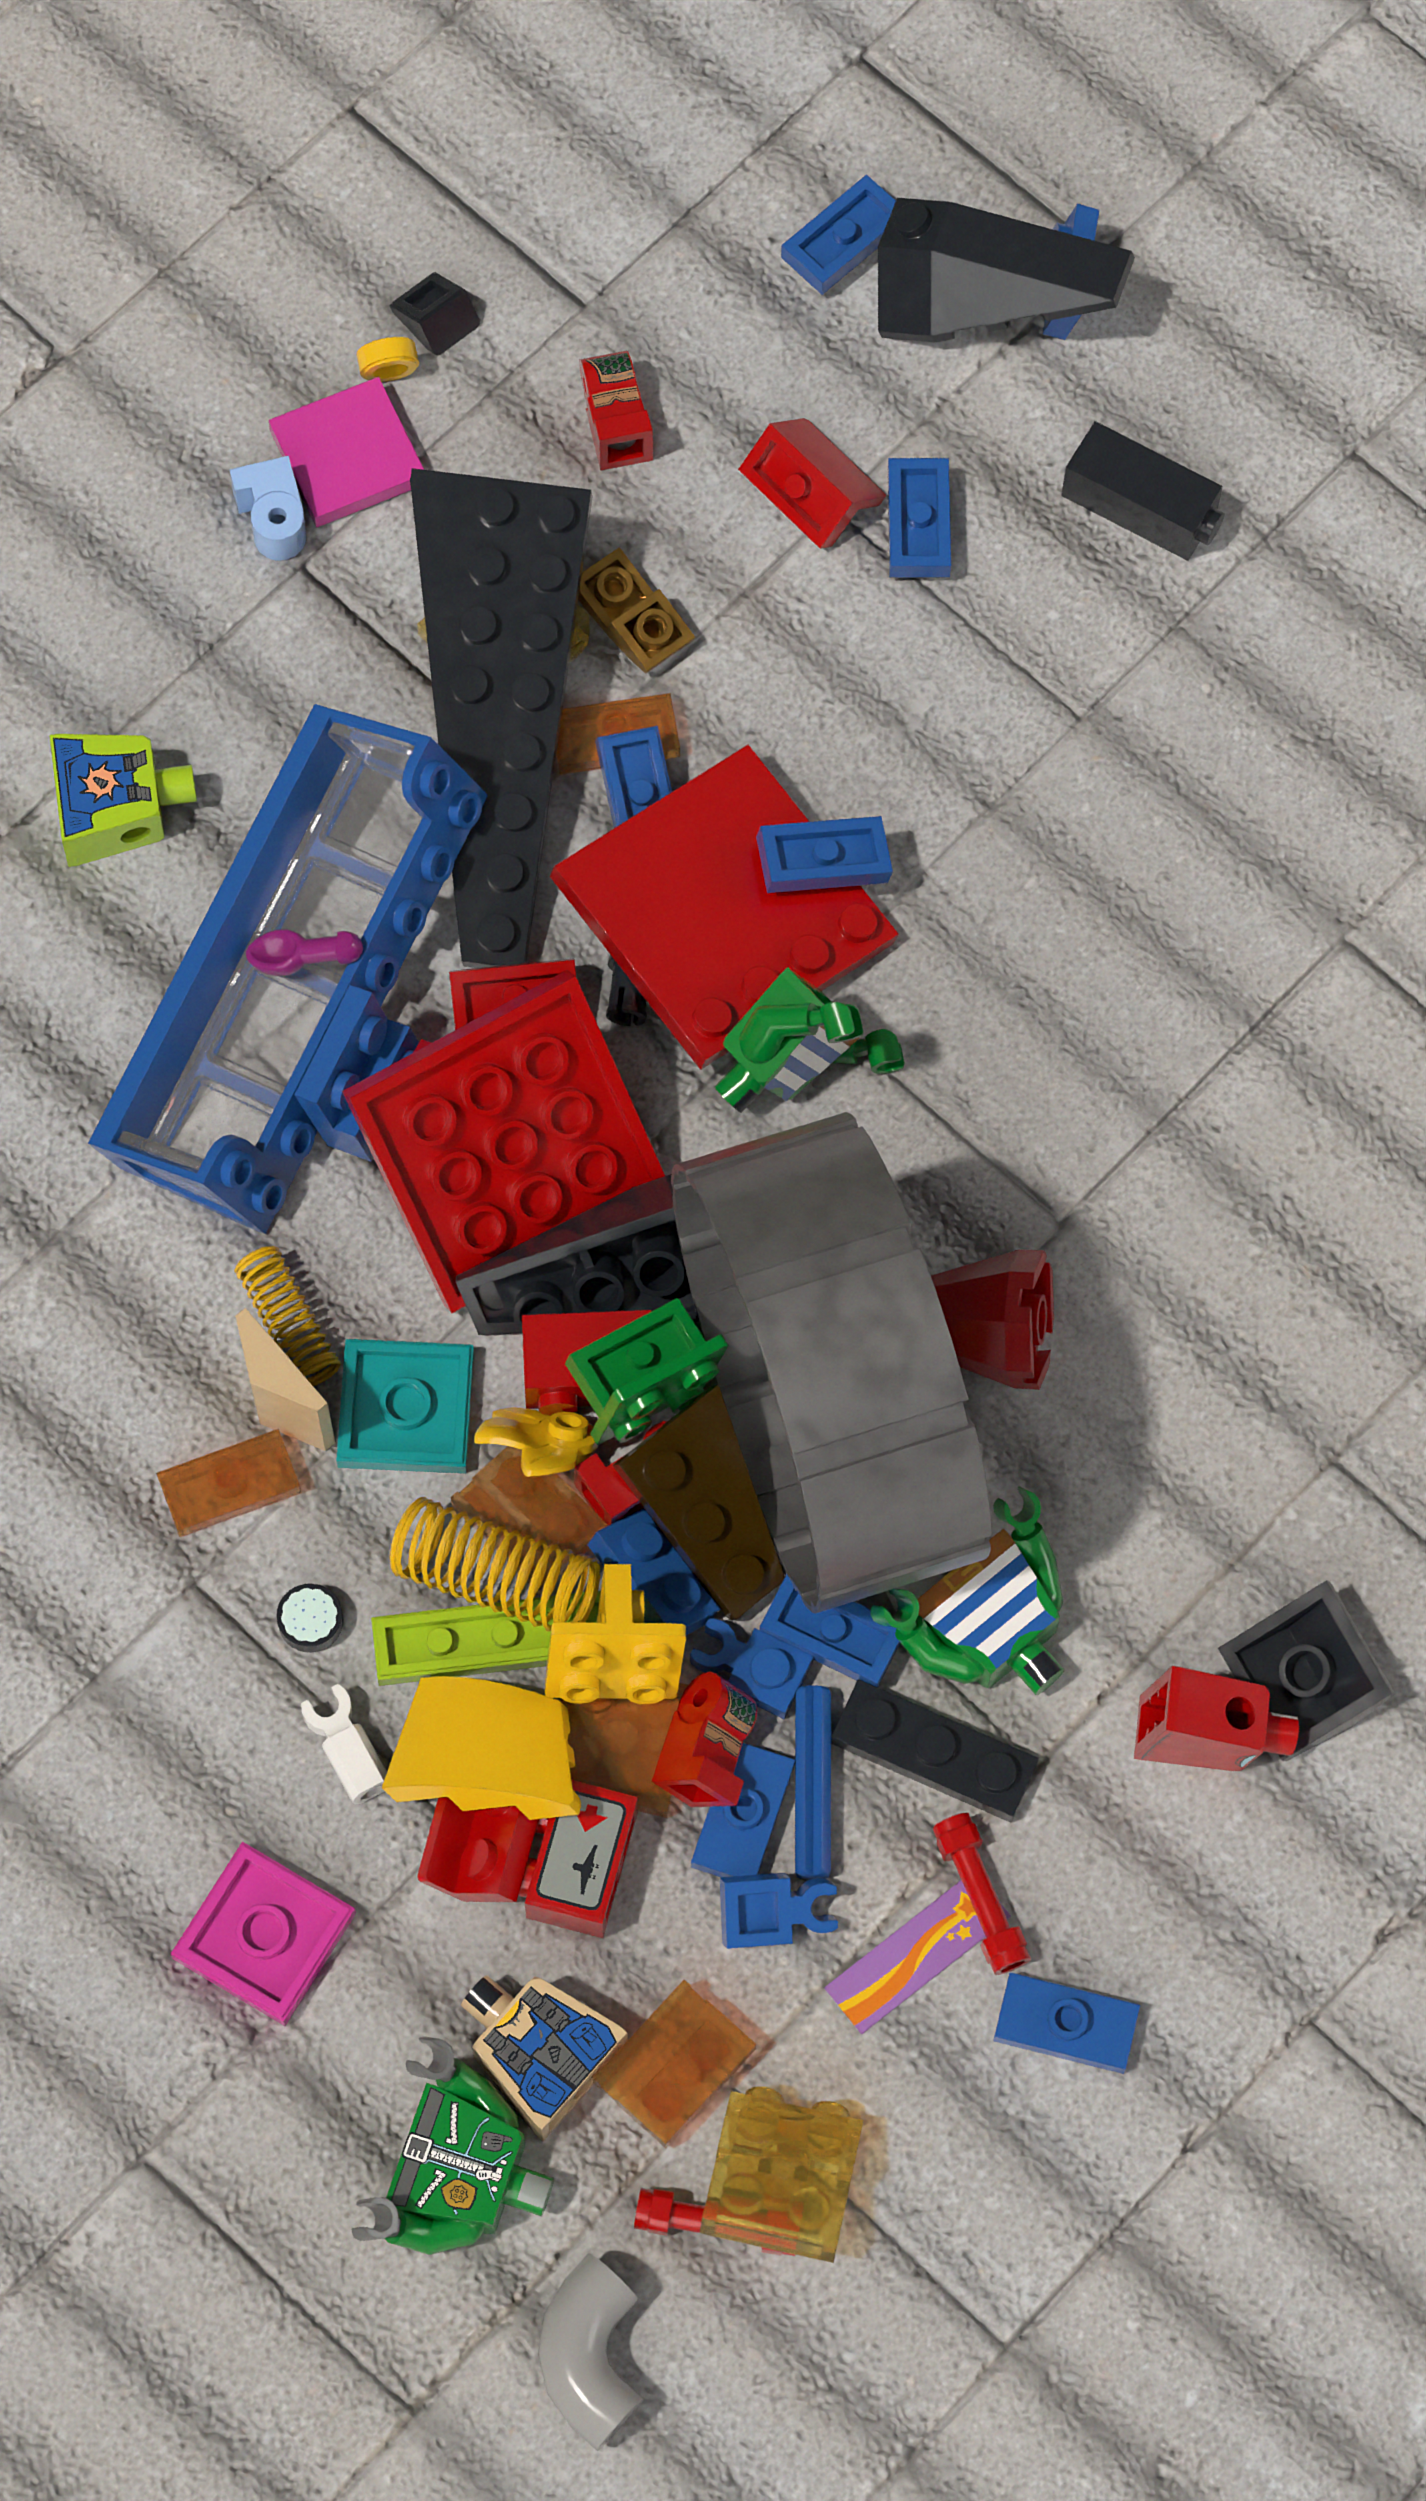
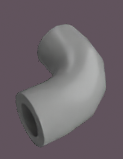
(576, 2354)

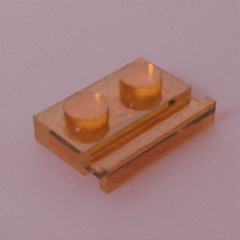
(532, 1505)
(674, 2063)

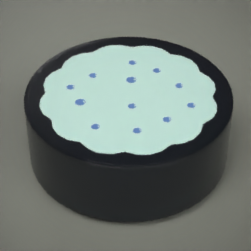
(309, 1618)

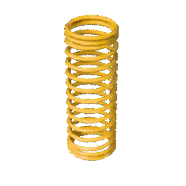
(263, 1271)

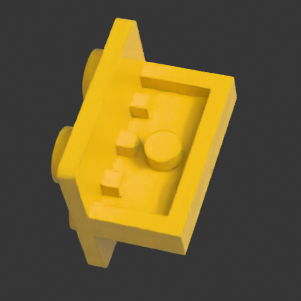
(618, 1653)

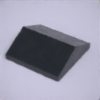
(1311, 1665)

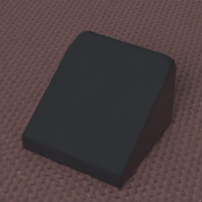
(436, 313)

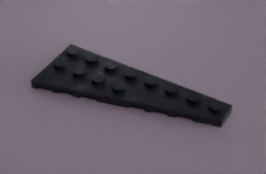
(499, 629)

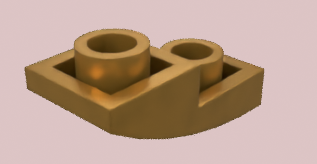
(631, 613)

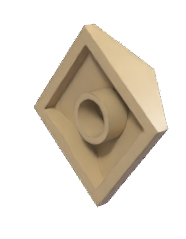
(280, 1390)

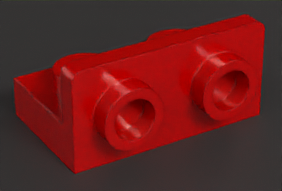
(477, 1852)

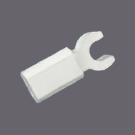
(348, 1748)

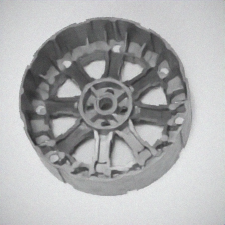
(833, 1361)

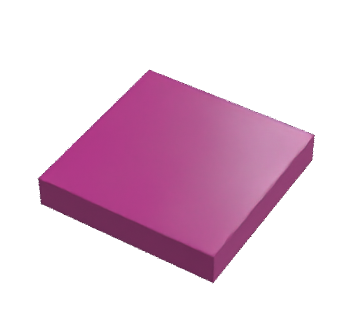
(346, 451)
(263, 1933)

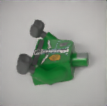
(455, 2164)

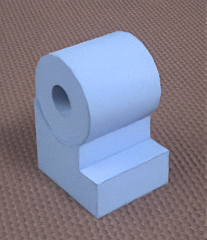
(275, 506)

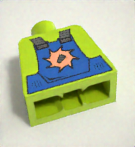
(112, 793)

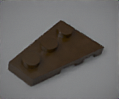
(705, 1502)

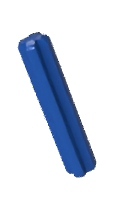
(813, 1782)

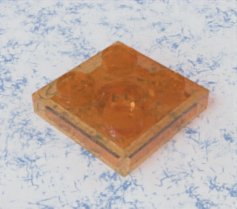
(620, 1747)

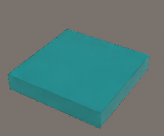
(405, 1406)

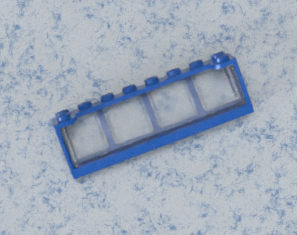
(344, 842)

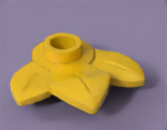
(546, 1441)

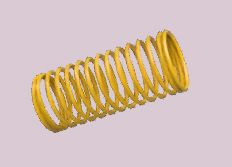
(432, 1532)

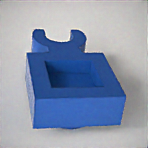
(761, 1668)
(763, 1909)

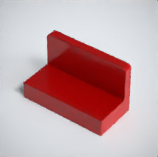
(809, 479)

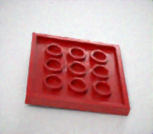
(690, 912)
(503, 1130)

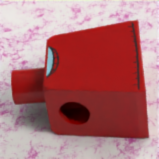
(1209, 1722)

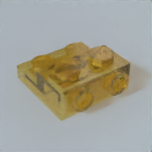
(782, 2174)

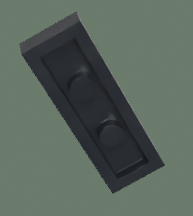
(934, 1750)

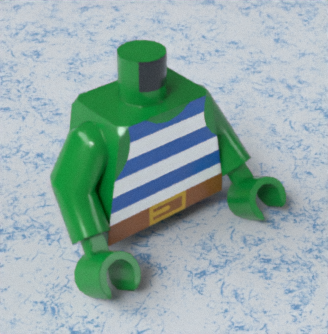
(795, 1037)
(989, 1612)

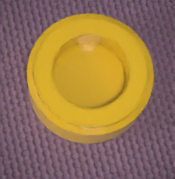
(388, 359)

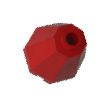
(1000, 1316)

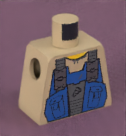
(540, 2048)

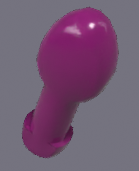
(287, 951)

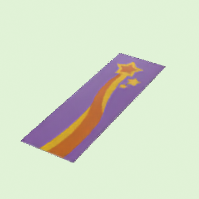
(908, 1959)

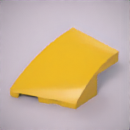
(485, 1749)

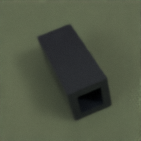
(1143, 491)

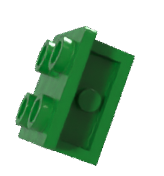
(645, 1370)

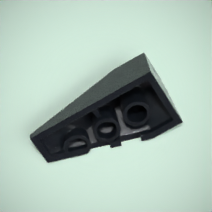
(971, 268)
(599, 1261)

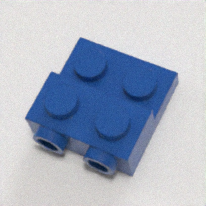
(353, 1048)

